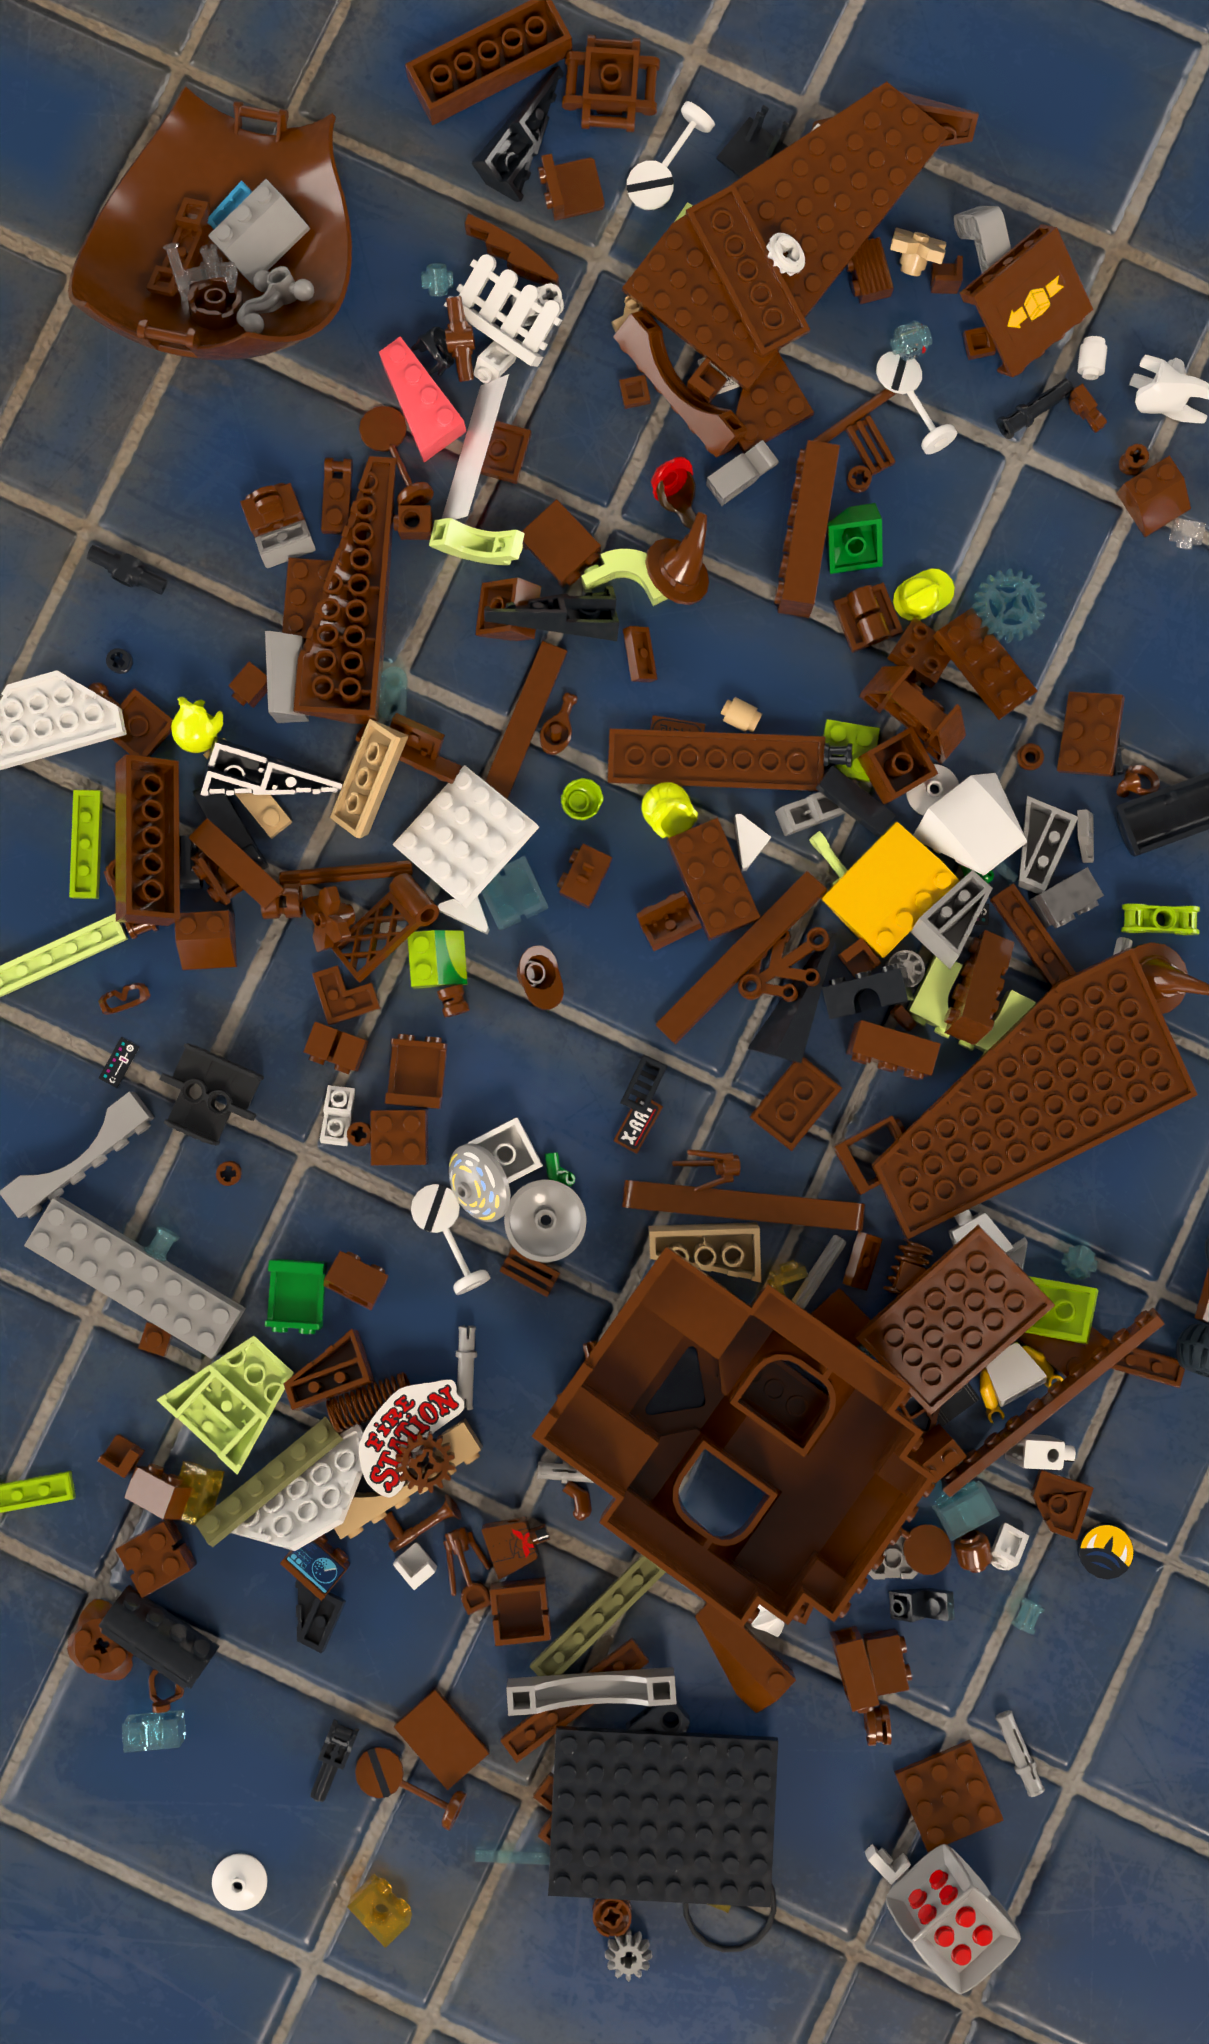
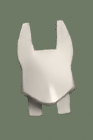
(1169, 390)

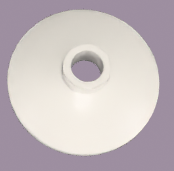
(922, 798)
(241, 1869)

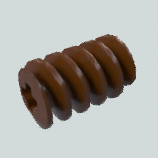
(914, 1255)

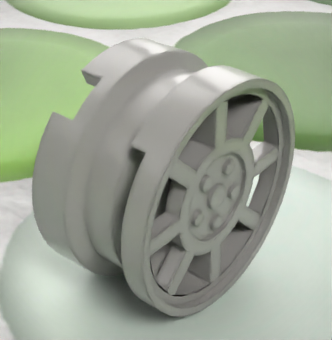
(912, 962)

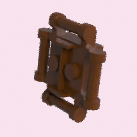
(610, 82)

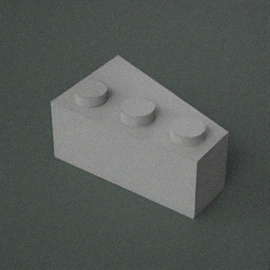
(1047, 835)
(951, 919)

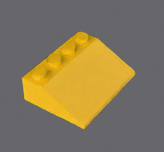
(889, 889)

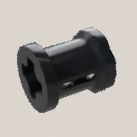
(833, 753)

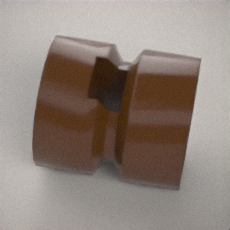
(293, 907)

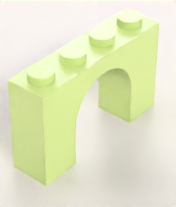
(931, 1005)

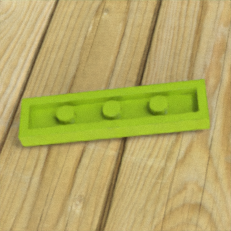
(86, 844)

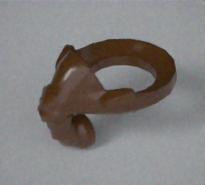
(1132, 781)

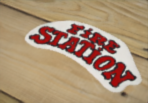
(404, 1414)

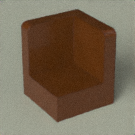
(947, 277)
(706, 381)
(859, 958)
(121, 1456)

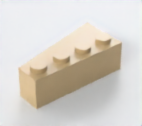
(712, 1247)

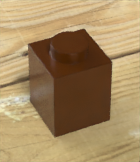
(249, 685)

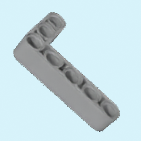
(987, 229)

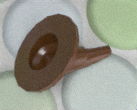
(678, 565)
(1167, 975)

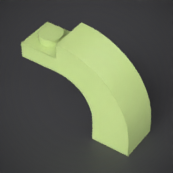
(476, 544)
(622, 564)

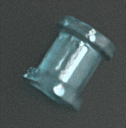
(161, 1243)
(1028, 1616)

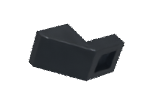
(923, 1603)

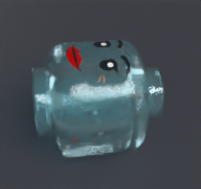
(911, 340)

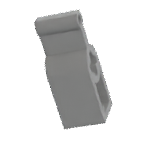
(741, 472)

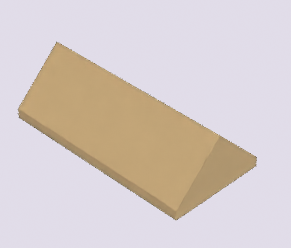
(368, 778)

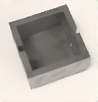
(1072, 895)

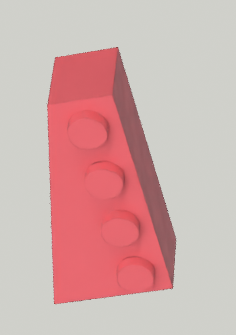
(425, 407)

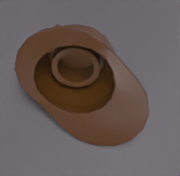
(540, 977)

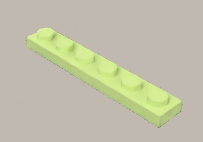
(61, 954)

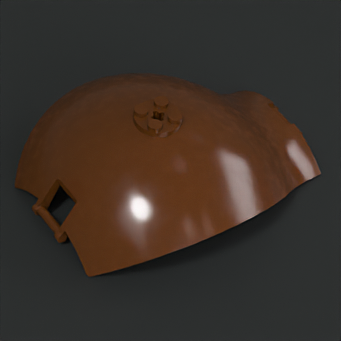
(204, 158)

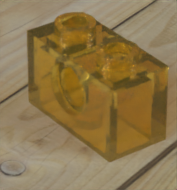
(382, 1925)

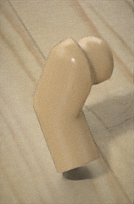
(630, 307)

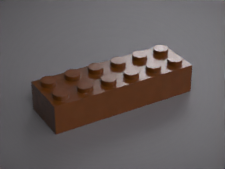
(488, 59)
(809, 524)
(147, 840)

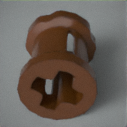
(1141, 458)
(354, 1139)

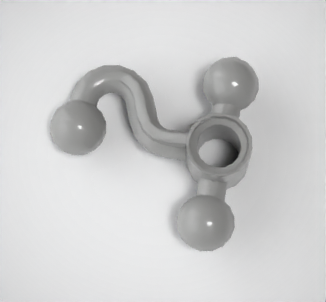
(279, 291)

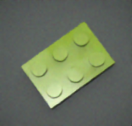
(1072, 1312)

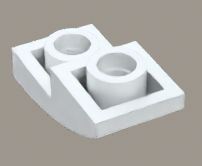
(337, 1115)

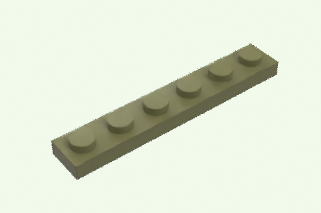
(268, 1482)
(597, 1618)

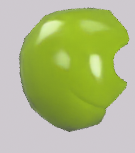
(581, 799)

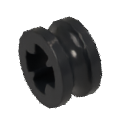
(126, 657)

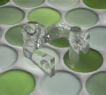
(210, 267)

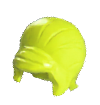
(194, 727)
(668, 809)

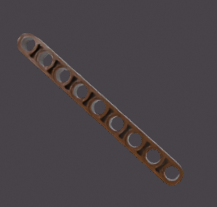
(743, 1205)

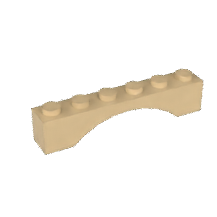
(372, 1505)

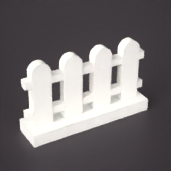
(517, 316)

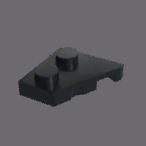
(316, 1617)

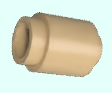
(741, 715)

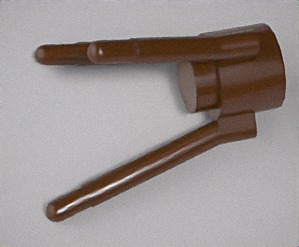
(725, 1165)
(458, 1541)

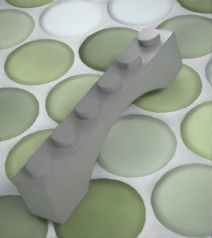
(121, 1121)
(552, 1692)

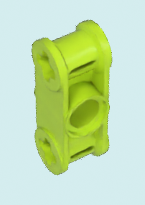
(1178, 920)

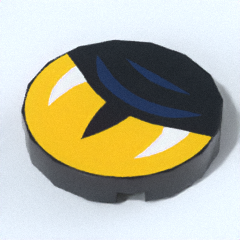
(1105, 1551)

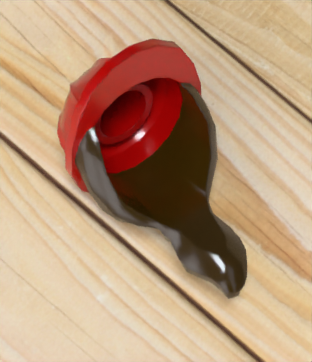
(676, 488)

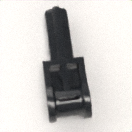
(334, 1756)

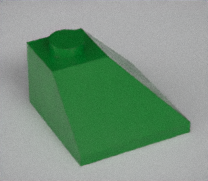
(855, 539)

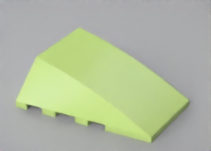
(231, 1400)

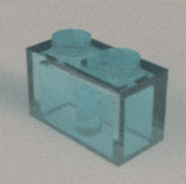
(965, 1510)

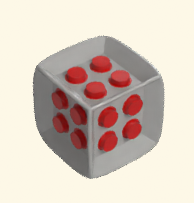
(952, 1919)

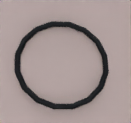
(756, 1940)

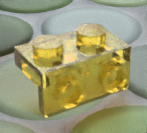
(788, 1272)
(205, 1490)

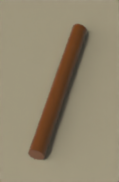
(855, 416)

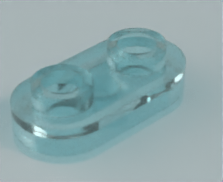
(393, 695)

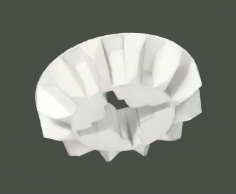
(783, 243)

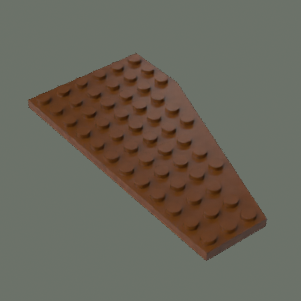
(821, 192)
(1051, 1087)

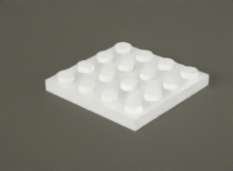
(465, 836)

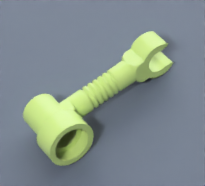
(822, 846)

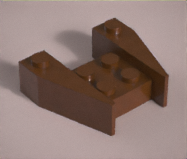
(907, 704)

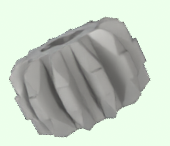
(628, 1965)

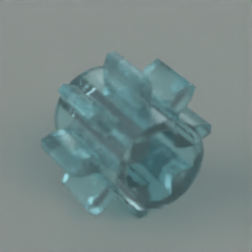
(437, 279)
(1079, 1262)

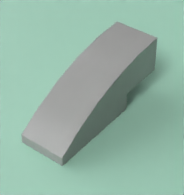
(807, 813)

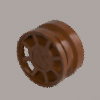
(875, 1729)
(611, 1916)

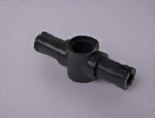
(127, 569)

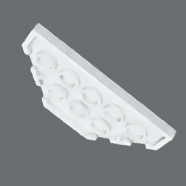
(53, 717)
(313, 1501)

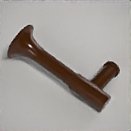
(402, 1538)

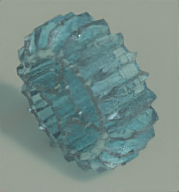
(1017, 612)

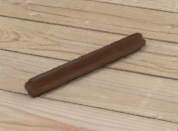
(346, 873)

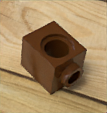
(422, 530)

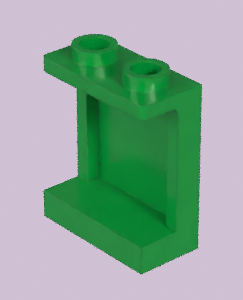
(296, 1295)

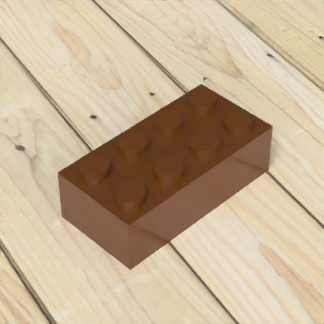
(713, 879)

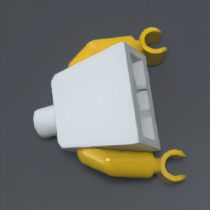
(1012, 1376)

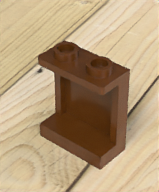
(561, 544)
(417, 1072)

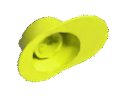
(923, 594)

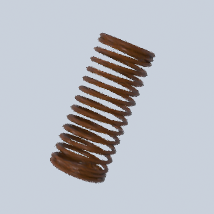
(335, 1412)

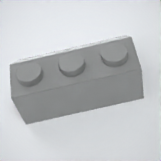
(259, 231)
(281, 664)

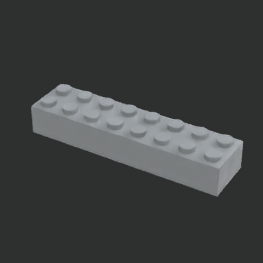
(134, 1277)

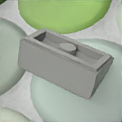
(285, 543)

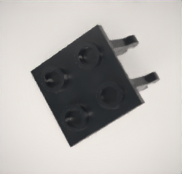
(752, 145)

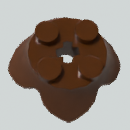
(86, 1652)

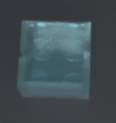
(514, 894)

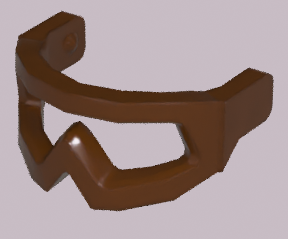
(144, 995)

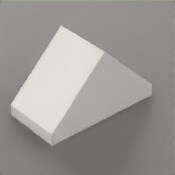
(749, 840)
(471, 916)

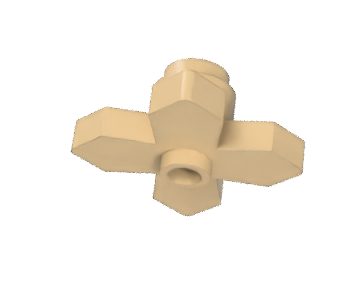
(917, 250)

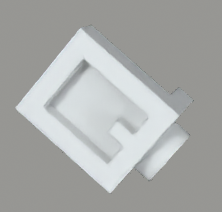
(493, 362)
(1008, 1547)
(882, 1862)

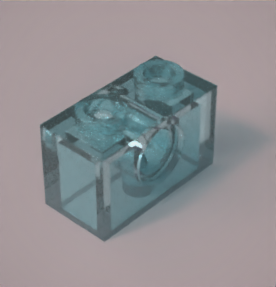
(153, 1731)

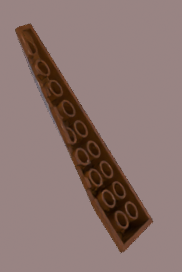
(346, 641)

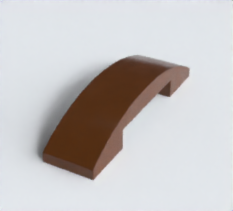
(191, 230)
(236, 863)

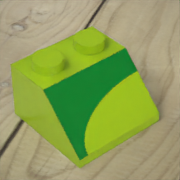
(437, 958)

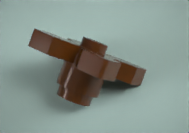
(329, 918)

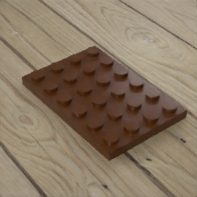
(955, 1319)

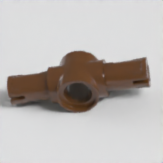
(460, 338)

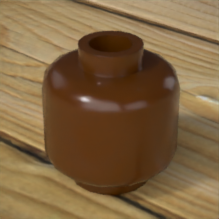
(973, 1551)

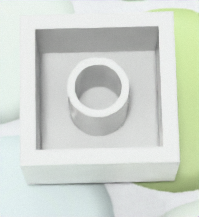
(511, 1149)

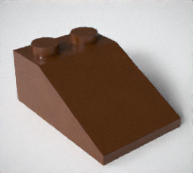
(1062, 1353)

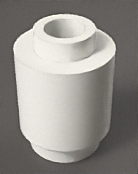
(1092, 357)

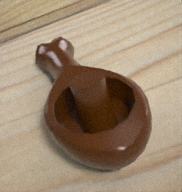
(557, 730)

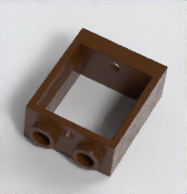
(846, 1159)
(854, 1669)

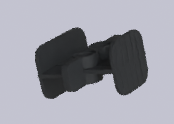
(215, 1077)

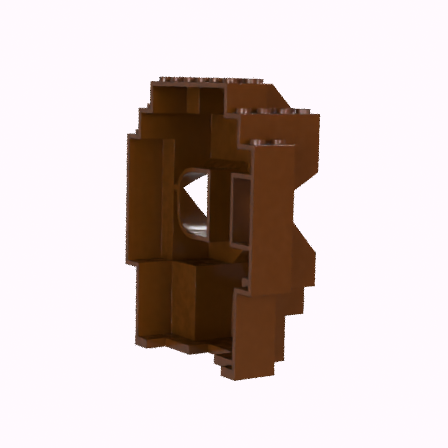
(826, 1499)

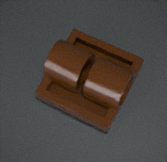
(867, 617)

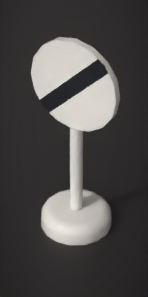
(650, 181)
(904, 378)
(436, 1211)

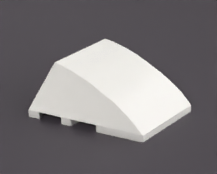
(973, 824)

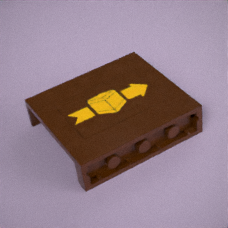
(1029, 298)

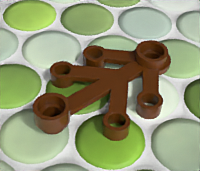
(780, 968)

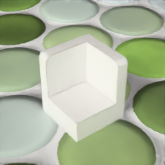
(415, 1565)

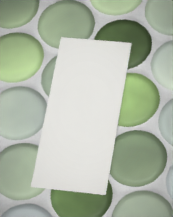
(474, 449)

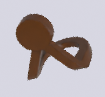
(160, 1705)

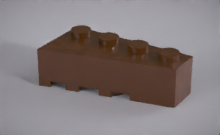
(979, 988)

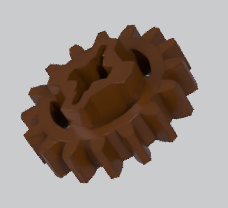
(435, 1463)

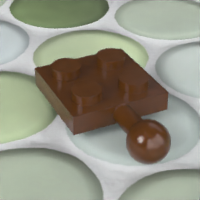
(143, 721)

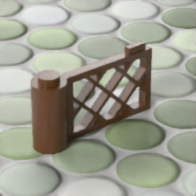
(414, 908)

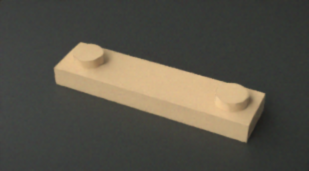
(264, 810)

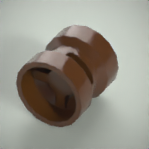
(455, 1006)

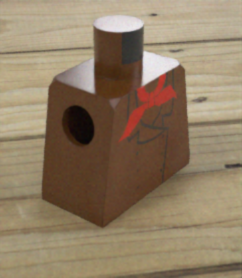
(513, 1543)

